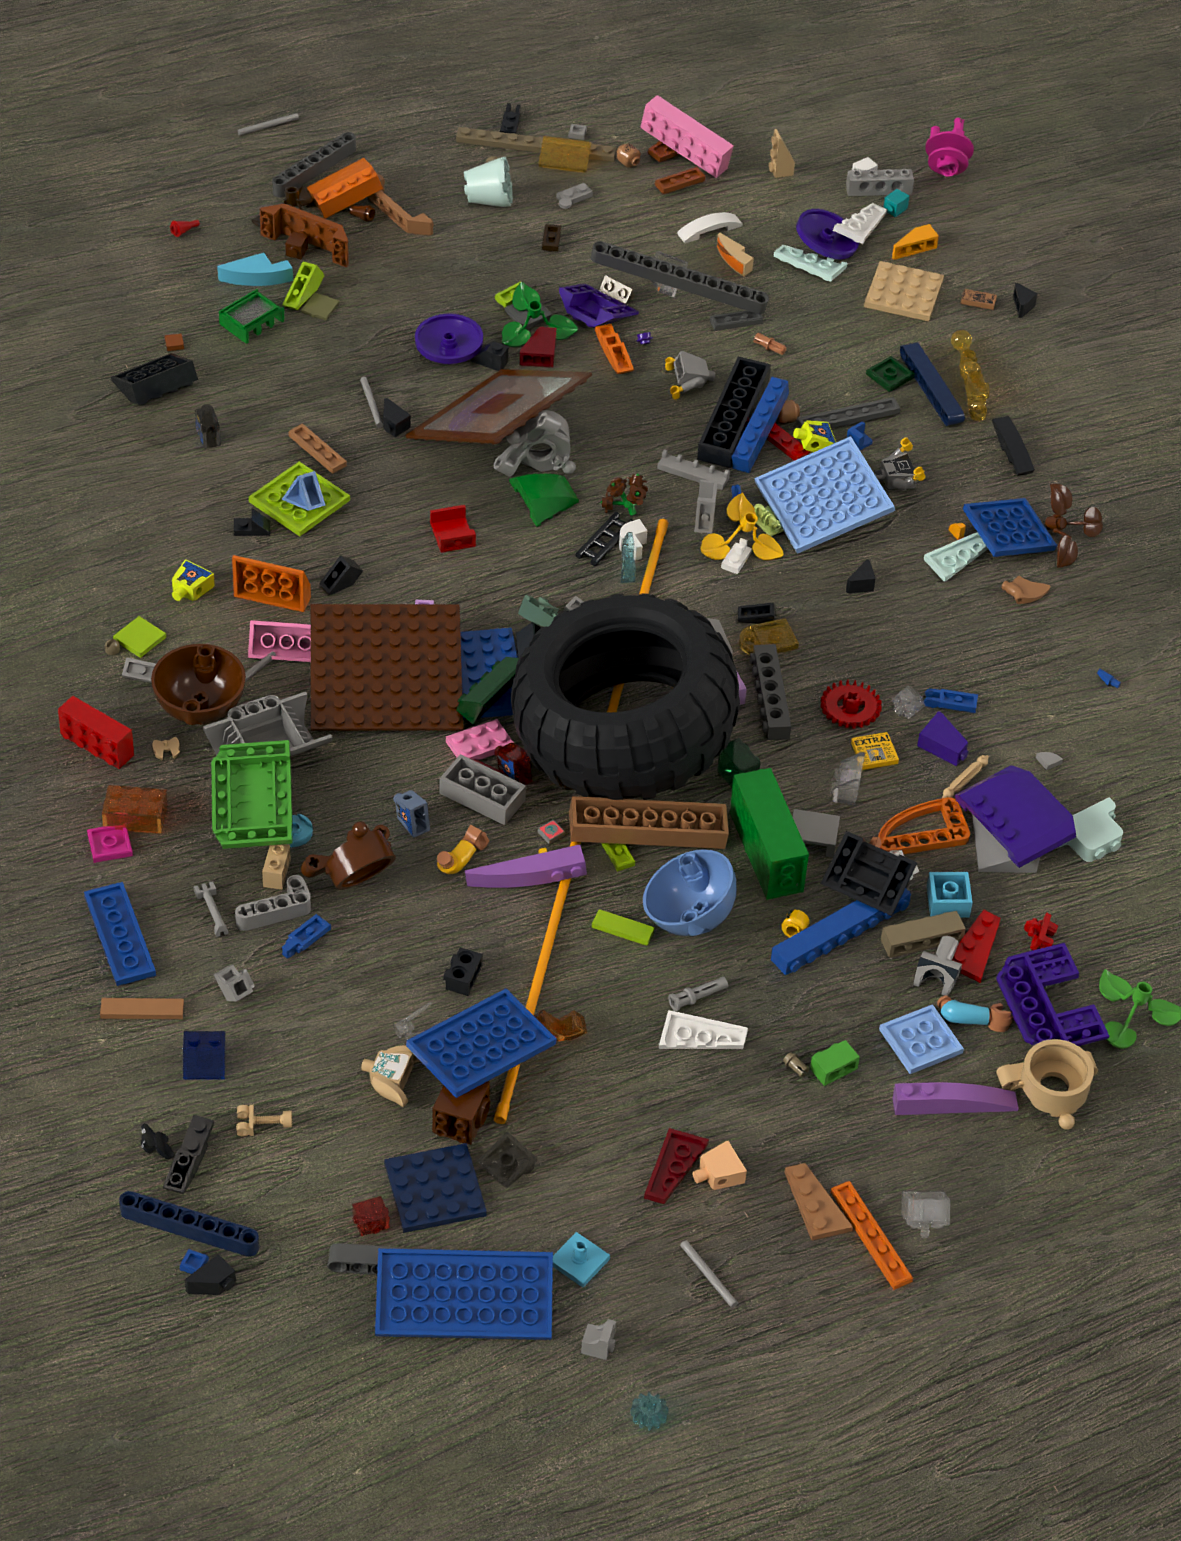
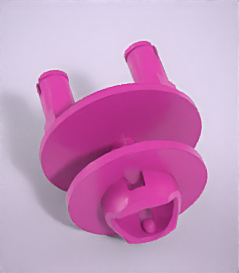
(949, 150)

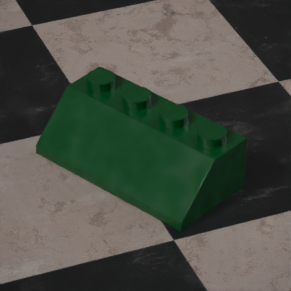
(488, 690)

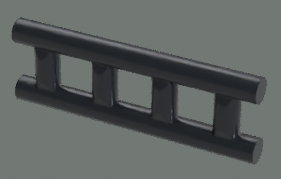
(595, 540)

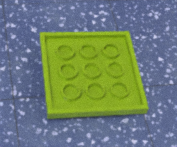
(291, 516)

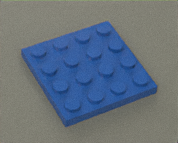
(1009, 527)

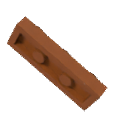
(680, 180)

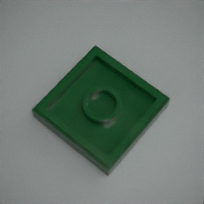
(890, 374)

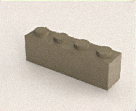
(921, 933)

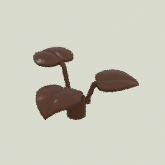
(1060, 501)

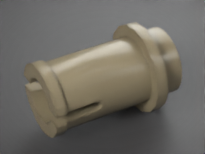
(792, 1061)

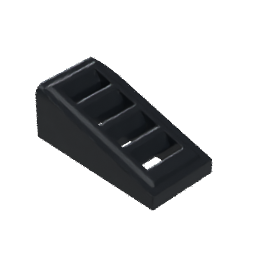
(766, 610)

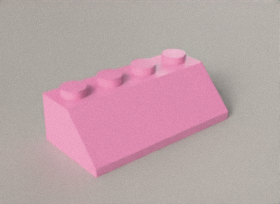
(287, 640)

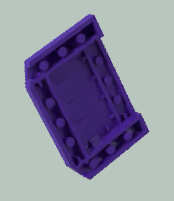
(1019, 814)

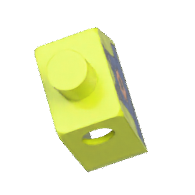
(815, 435)
(191, 581)

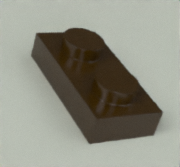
(551, 237)

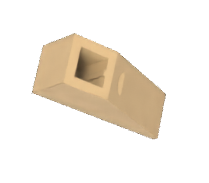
(781, 159)

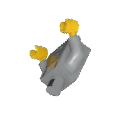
(690, 372)
(898, 470)

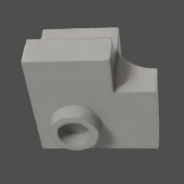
(234, 983)
(599, 1340)

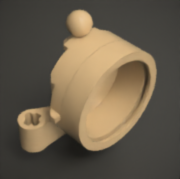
(1055, 1059)

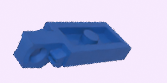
(305, 935)

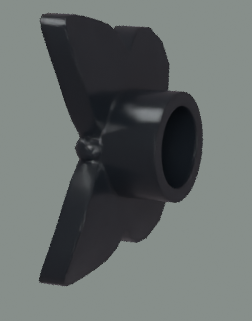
(155, 1141)

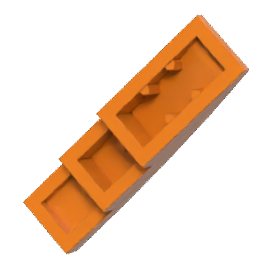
(614, 349)

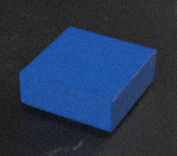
(193, 1261)

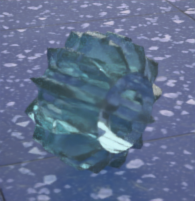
(649, 1411)

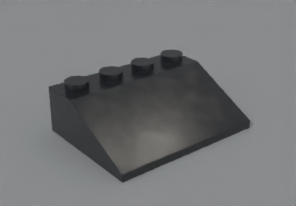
(156, 378)

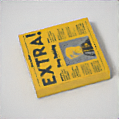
(877, 749)

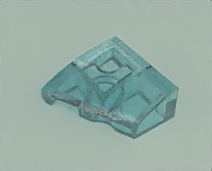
(628, 568)

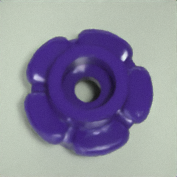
(644, 338)

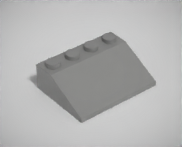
(993, 856)

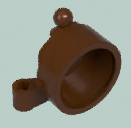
(356, 860)

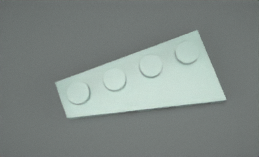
(810, 262)
(955, 556)

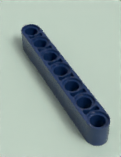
(932, 384)
(179, 1224)

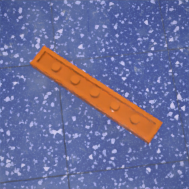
(871, 1235)

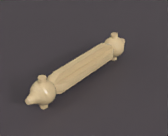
(965, 776)

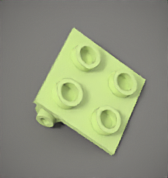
(767, 520)

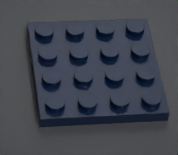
(435, 1188)

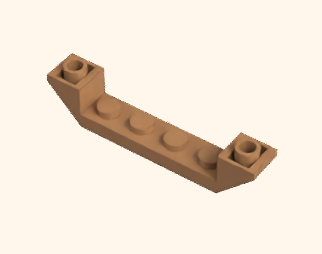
(417, 225)

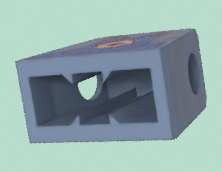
(412, 812)

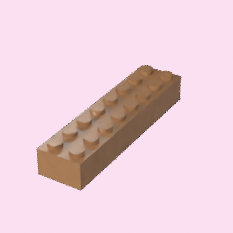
(648, 822)

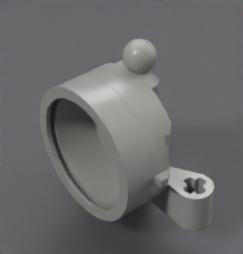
(547, 429)

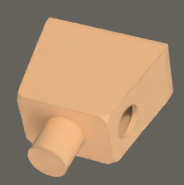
(721, 1167)

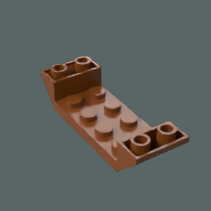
(321, 232)

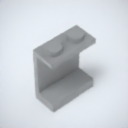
(706, 506)
(817, 828)

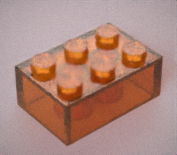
(135, 808)

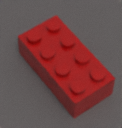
(96, 732)

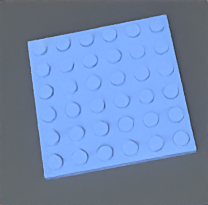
(824, 494)

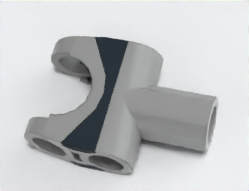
(940, 965)

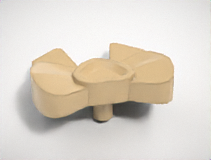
(171, 745)

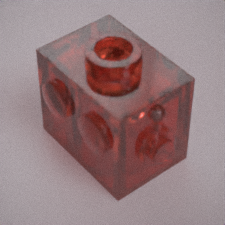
(370, 1216)

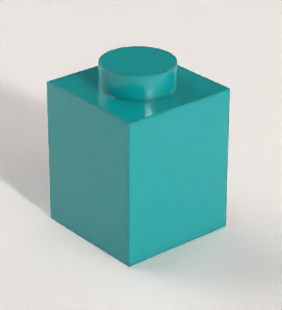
(896, 202)

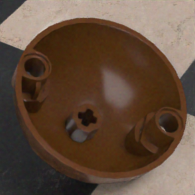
(198, 683)

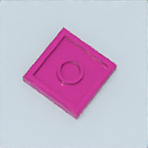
(109, 843)

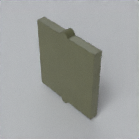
(320, 306)

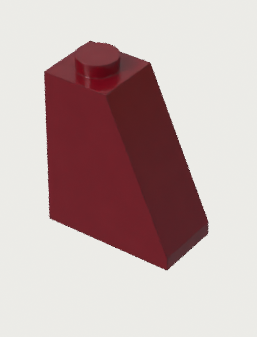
(540, 348)

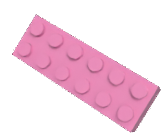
(686, 136)

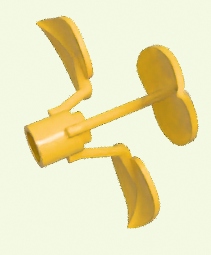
(741, 510)

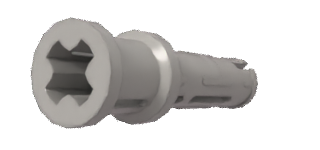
(689, 995)

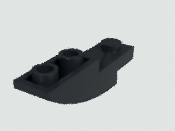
(189, 1155)

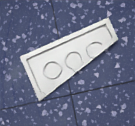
(695, 1032)

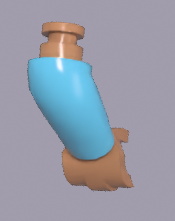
(972, 1014)

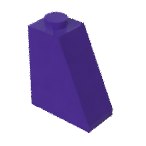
(943, 740)

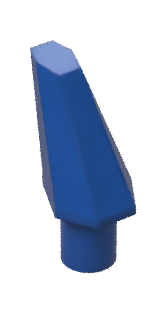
(1108, 678)

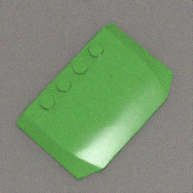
(252, 794)

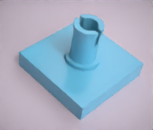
(580, 1259)

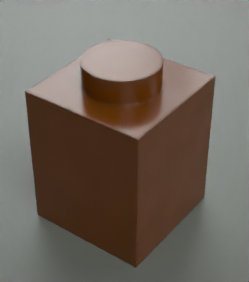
(296, 245)

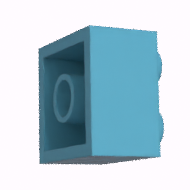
(949, 893)

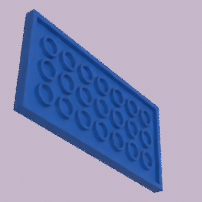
(464, 1294)

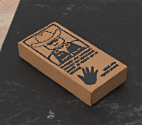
(978, 299)

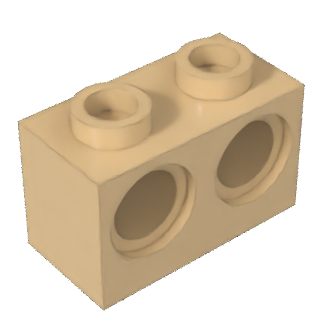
(276, 866)

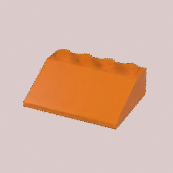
(345, 187)
(270, 584)

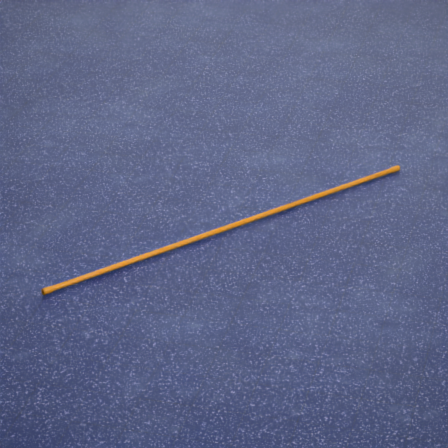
(504, 1104)

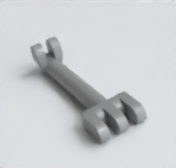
(207, 893)

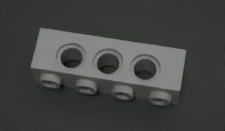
(879, 182)

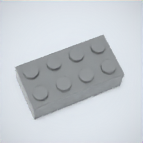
(482, 789)

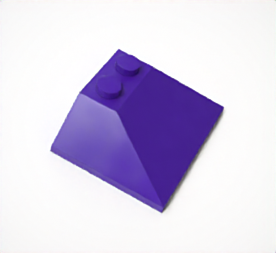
(593, 306)

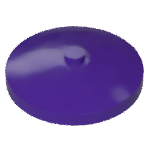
(817, 232)
(449, 338)

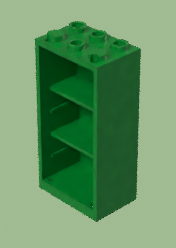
(769, 833)

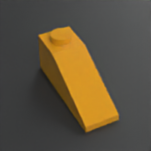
(916, 241)

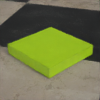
(139, 636)

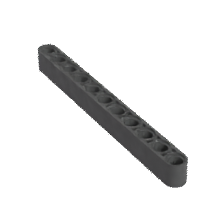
(679, 277)

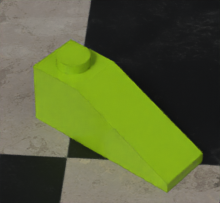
(304, 285)

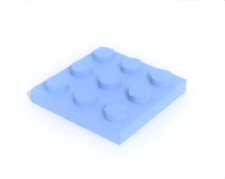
(921, 1039)

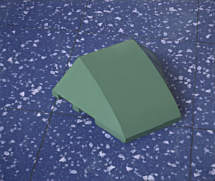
(538, 610)

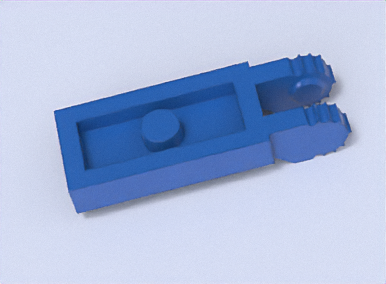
(951, 700)

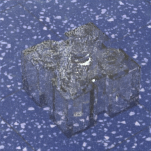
(925, 1208)

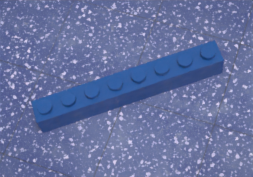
(829, 933)

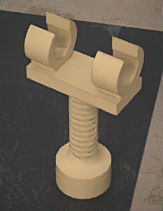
(246, 1112)

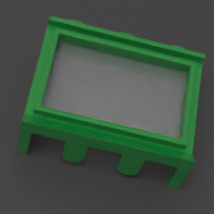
(249, 314)

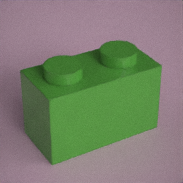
(834, 1062)

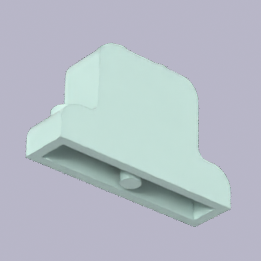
(1096, 831)

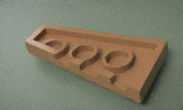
(815, 1205)

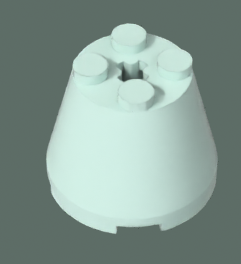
(489, 184)

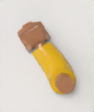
(457, 859)

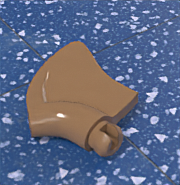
(1024, 590)

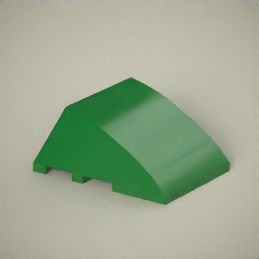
(544, 494)

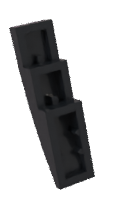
(1013, 445)

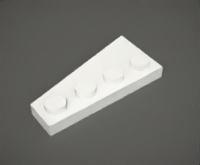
(861, 224)

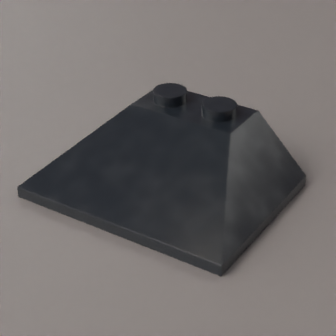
(868, 873)

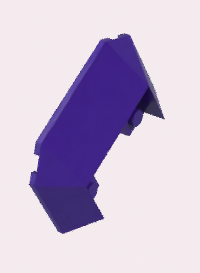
(1023, 986)

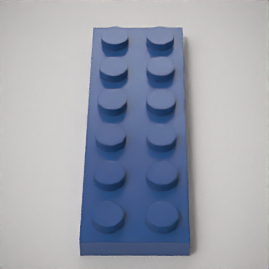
(119, 933)

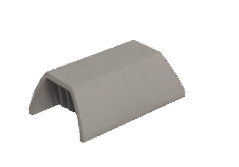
(266, 721)

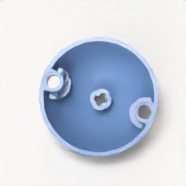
(689, 904)

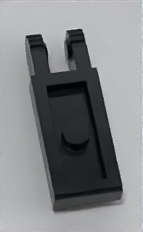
(510, 119)

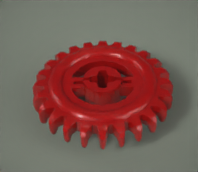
(852, 697)

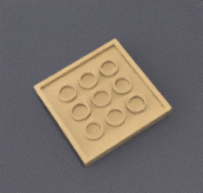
(904, 291)

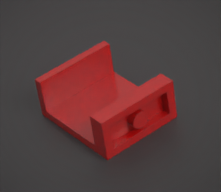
(452, 528)

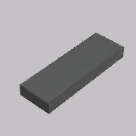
(735, 320)

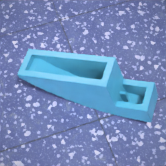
(255, 271)

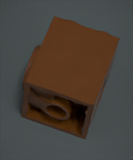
(461, 1116)

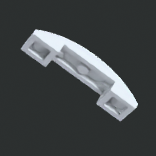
(708, 223)

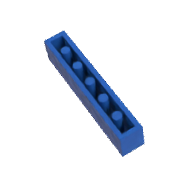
(760, 424)

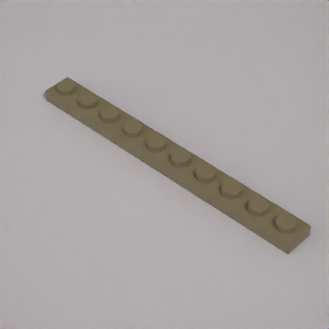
(523, 142)

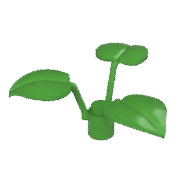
(1116, 988)

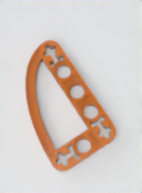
(952, 831)

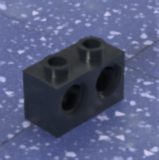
(463, 971)

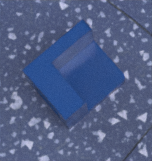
(858, 436)

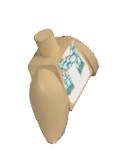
(391, 1072)

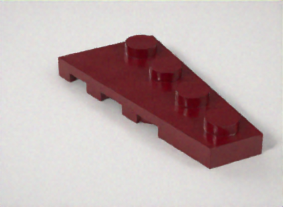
(673, 1163)

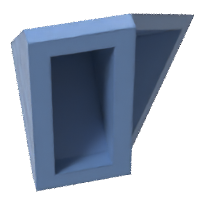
(305, 492)

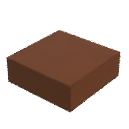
(174, 342)

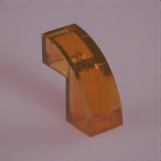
(565, 1028)

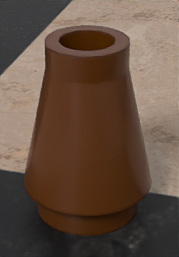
(365, 213)

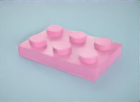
(479, 740)

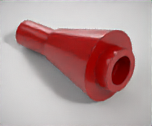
(180, 227)

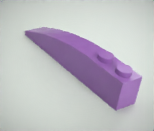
(530, 870)
(951, 1098)

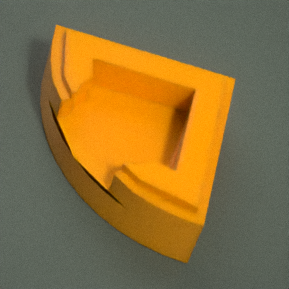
(957, 530)

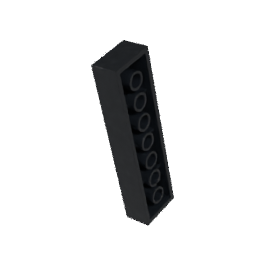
(733, 411)

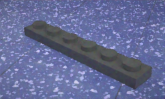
(855, 413)

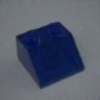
(204, 1055)

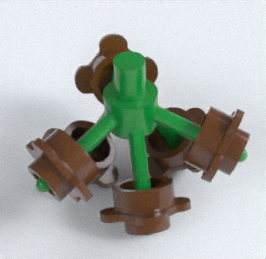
(617, 488)

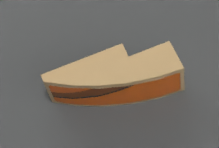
(734, 255)

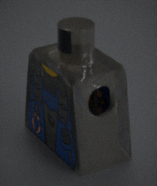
(205, 418)

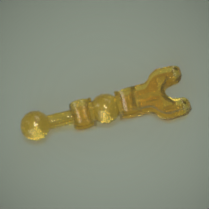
(976, 388)

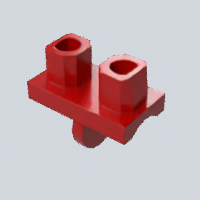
(1038, 931)

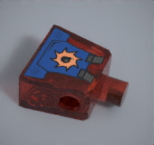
(514, 762)

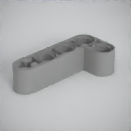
(276, 908)

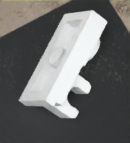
(737, 557)

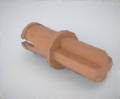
(769, 343)

